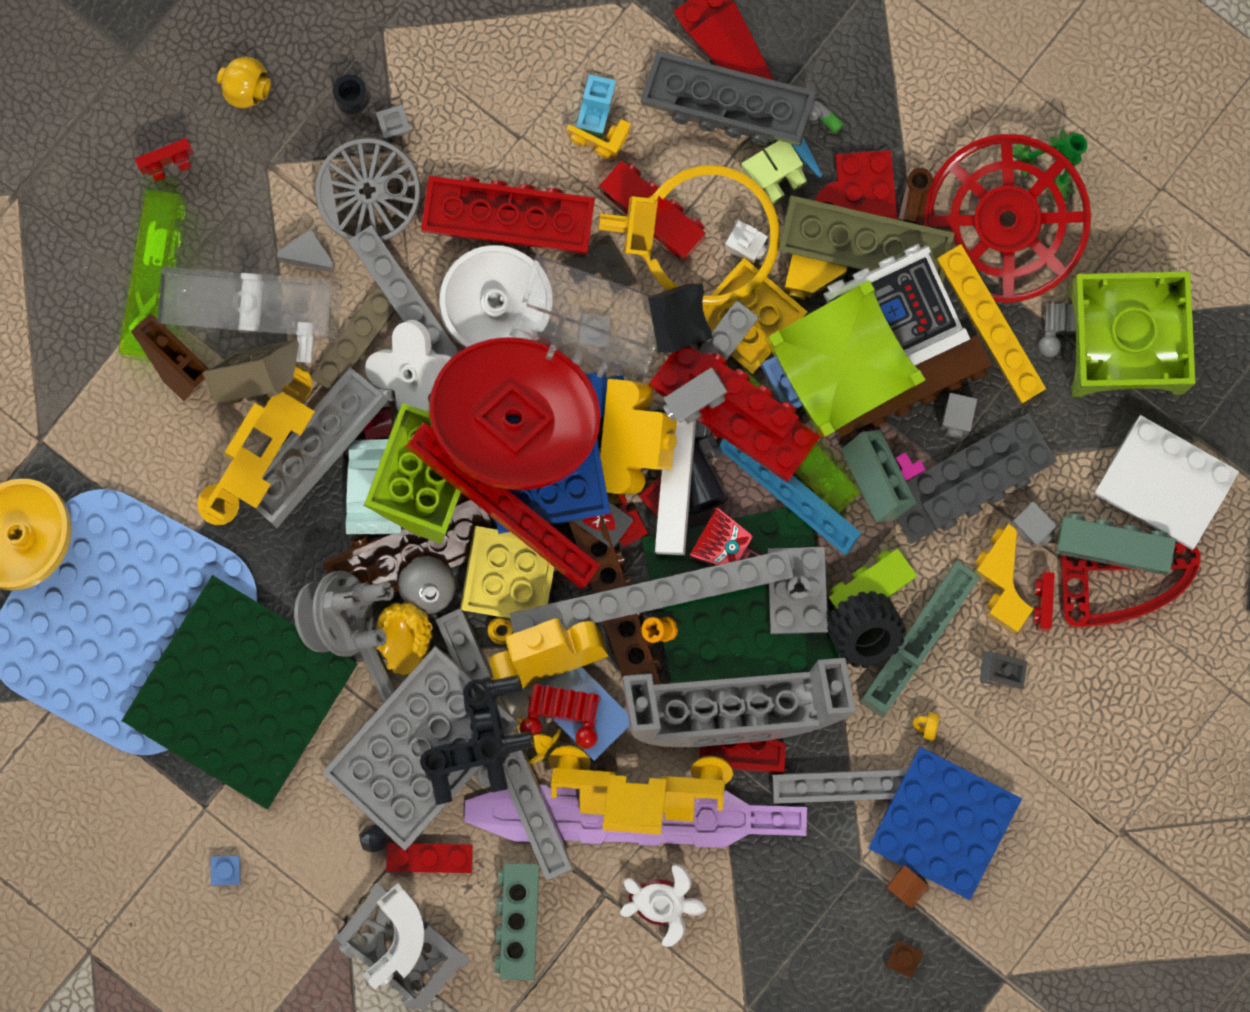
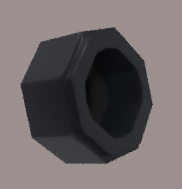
(373, 838)

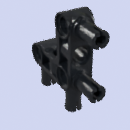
(486, 727)

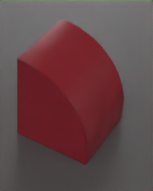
(380, 426)

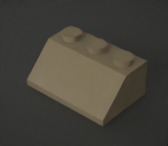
(253, 373)

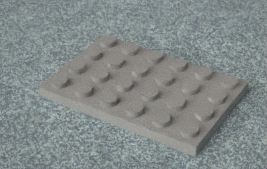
(382, 761)

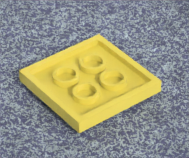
(504, 575)

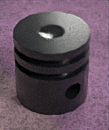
(350, 94)

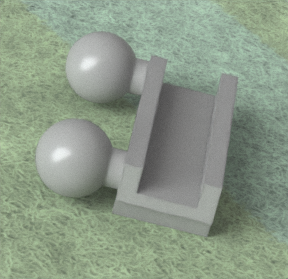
(1058, 320)

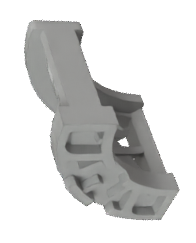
(441, 951)

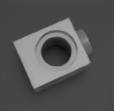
(958, 415)
(1034, 526)

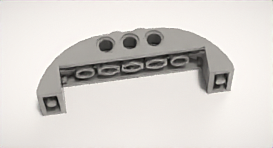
(738, 707)

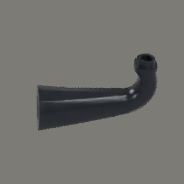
(705, 487)

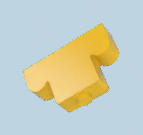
(634, 437)
(548, 651)

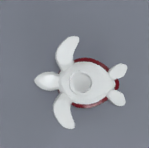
(664, 903)

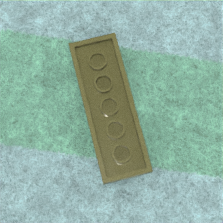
(854, 236)

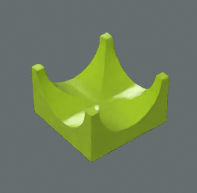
(1133, 332)
(843, 360)

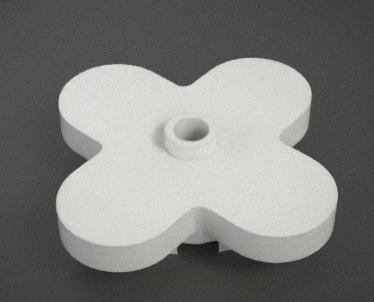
(409, 367)

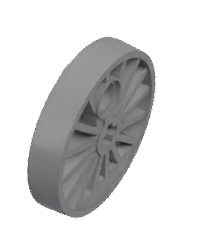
(326, 198)

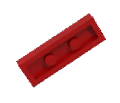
(430, 858)

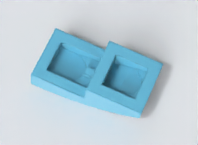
(596, 105)

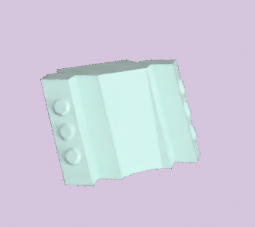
(362, 467)

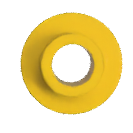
(492, 629)

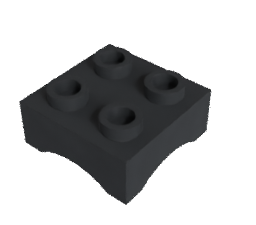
(679, 317)

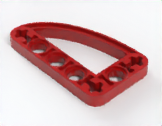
(1081, 571)

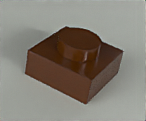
(904, 959)

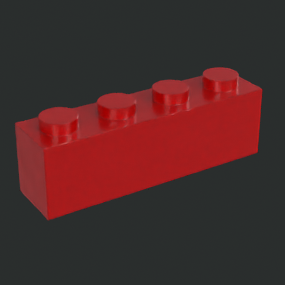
(671, 227)

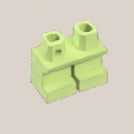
(773, 167)

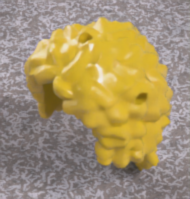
(406, 637)

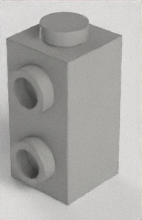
(694, 396)

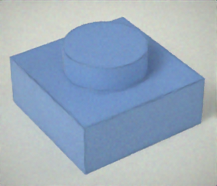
(226, 870)

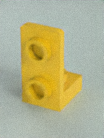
(616, 138)

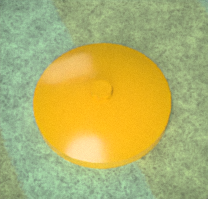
(32, 533)

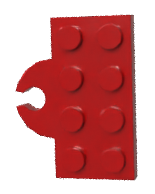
(863, 184)

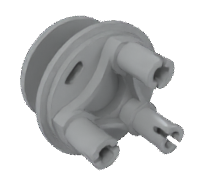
(339, 615)

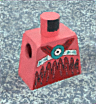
(722, 542)

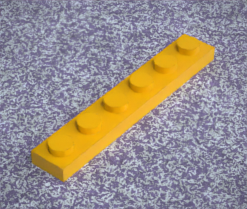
(990, 323)

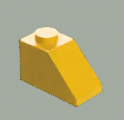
(811, 276)

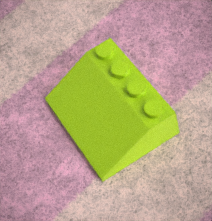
(409, 489)

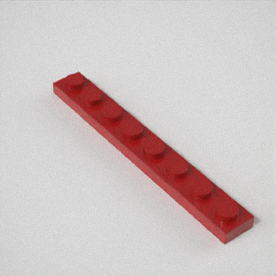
(508, 512)

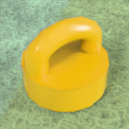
(931, 727)

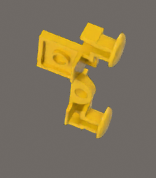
(244, 475)
(637, 805)

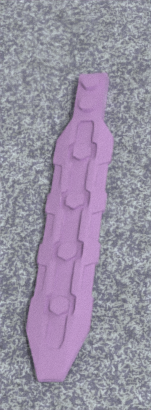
(710, 827)

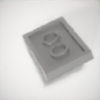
(800, 602)

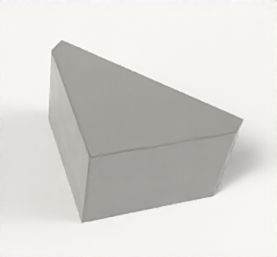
(306, 252)

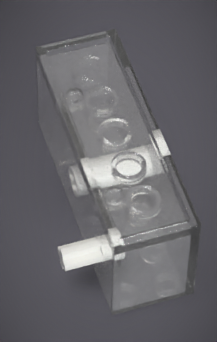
(251, 305)

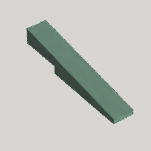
(920, 639)

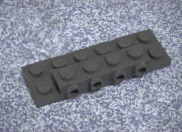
(728, 100)
(975, 477)

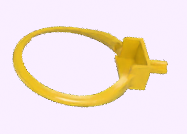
(640, 226)

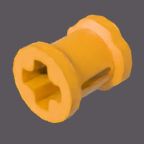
(659, 629)

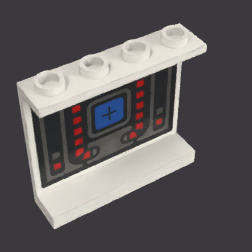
(911, 303)

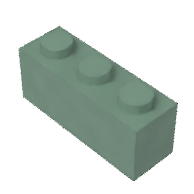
(878, 476)

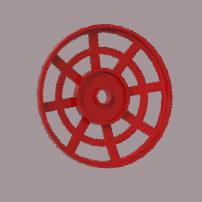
(1019, 201)

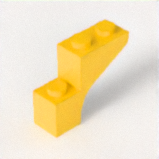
(998, 569)

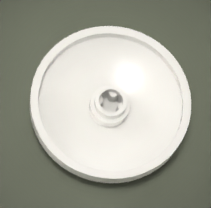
(483, 293)

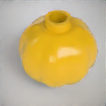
(244, 82)

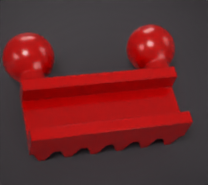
(566, 706)

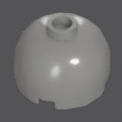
(427, 584)

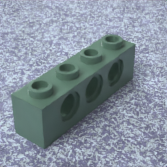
(528, 907)

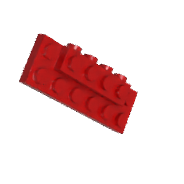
(508, 214)
(749, 415)

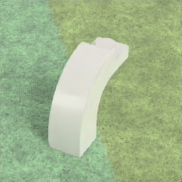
(407, 938)

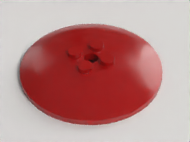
(506, 379)

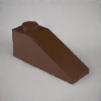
(170, 357)

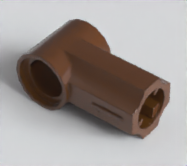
(915, 198)

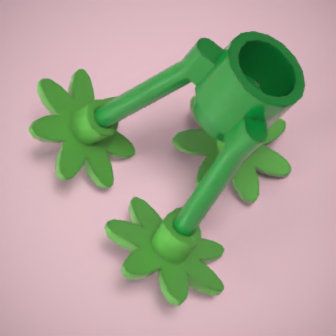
(1069, 146)

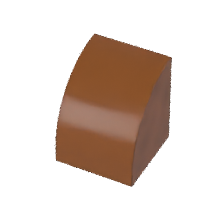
(907, 887)

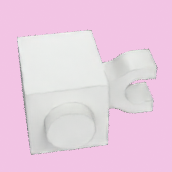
(747, 243)

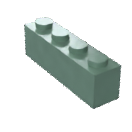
(1115, 545)

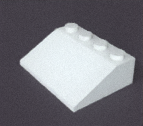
(1166, 482)

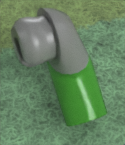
(826, 116)

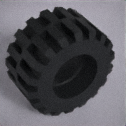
(866, 629)

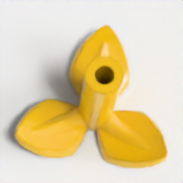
(543, 744)

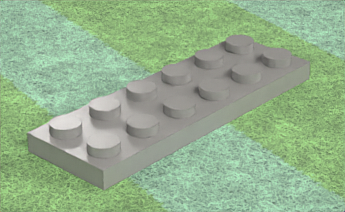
(328, 434)

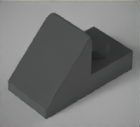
(1003, 670)

